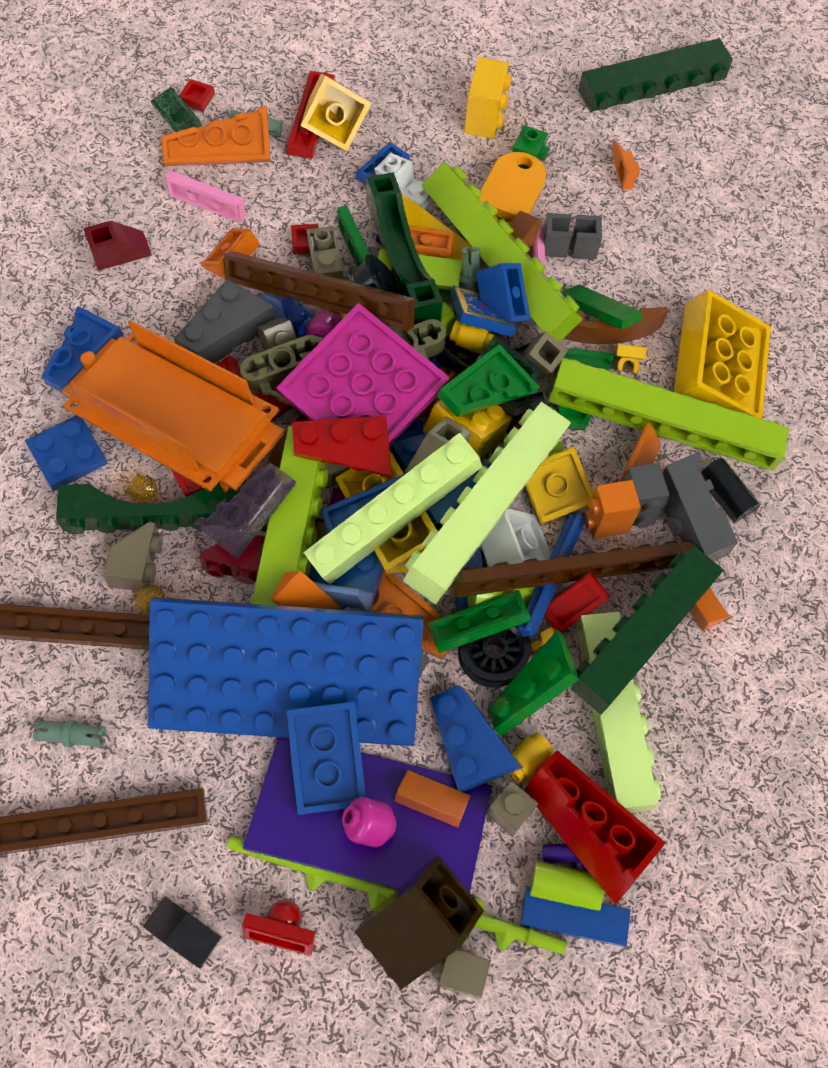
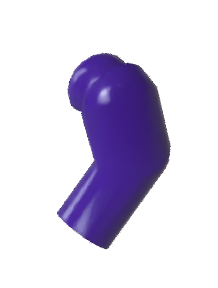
(561, 853)

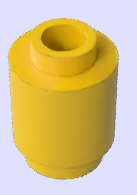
(470, 337)
(531, 754)

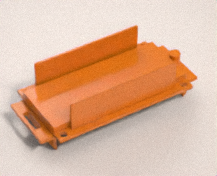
(174, 408)

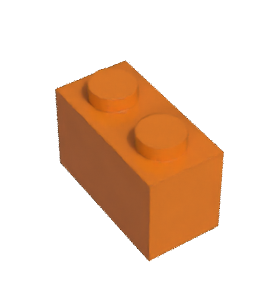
(612, 509)

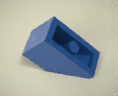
(504, 291)

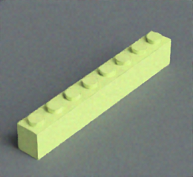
(485, 504)

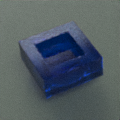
(295, 314)

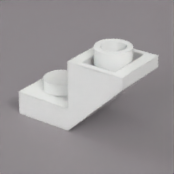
(405, 177)

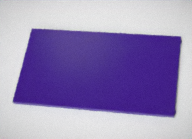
(320, 837)

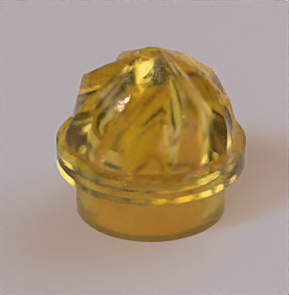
(142, 489)
(144, 596)

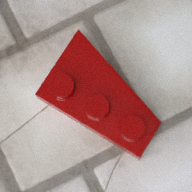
(346, 442)

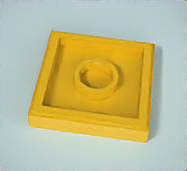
(559, 486)

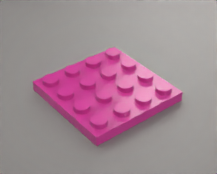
(363, 373)

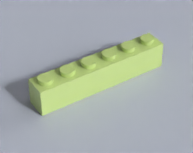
(394, 509)
(621, 729)

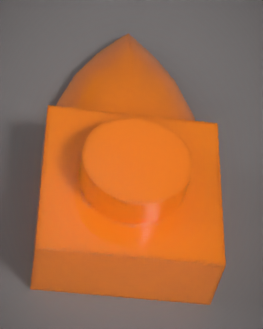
(625, 166)

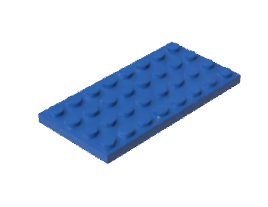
(249, 663)

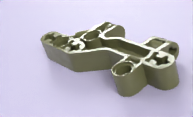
(302, 345)

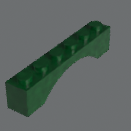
(391, 223)
(86, 508)

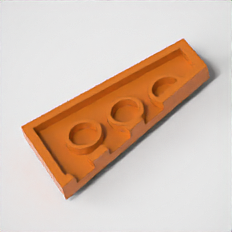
(221, 142)
(397, 598)

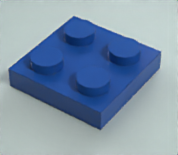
(66, 452)

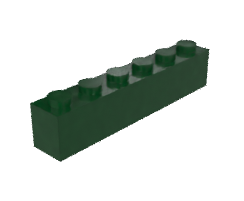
(655, 74)
(646, 630)

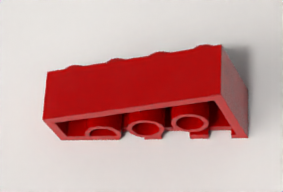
(593, 825)

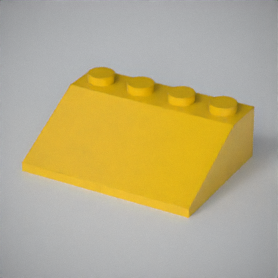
(723, 355)

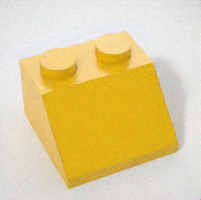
(334, 112)

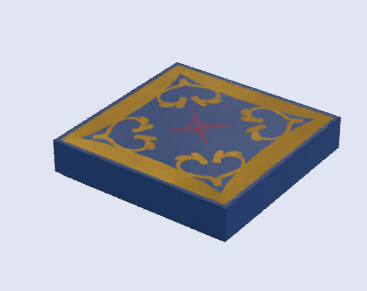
(477, 314)

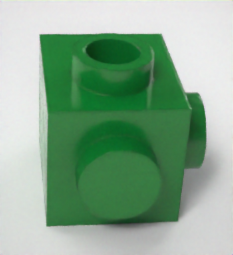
(532, 142)

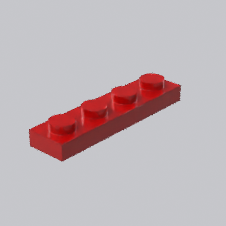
(301, 140)

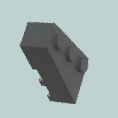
(224, 322)
(693, 511)

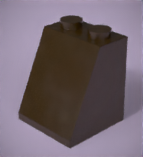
(420, 923)

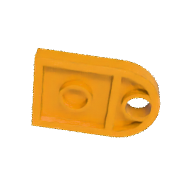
(514, 188)

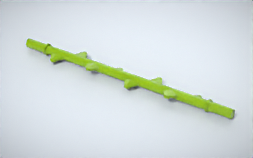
(503, 931)

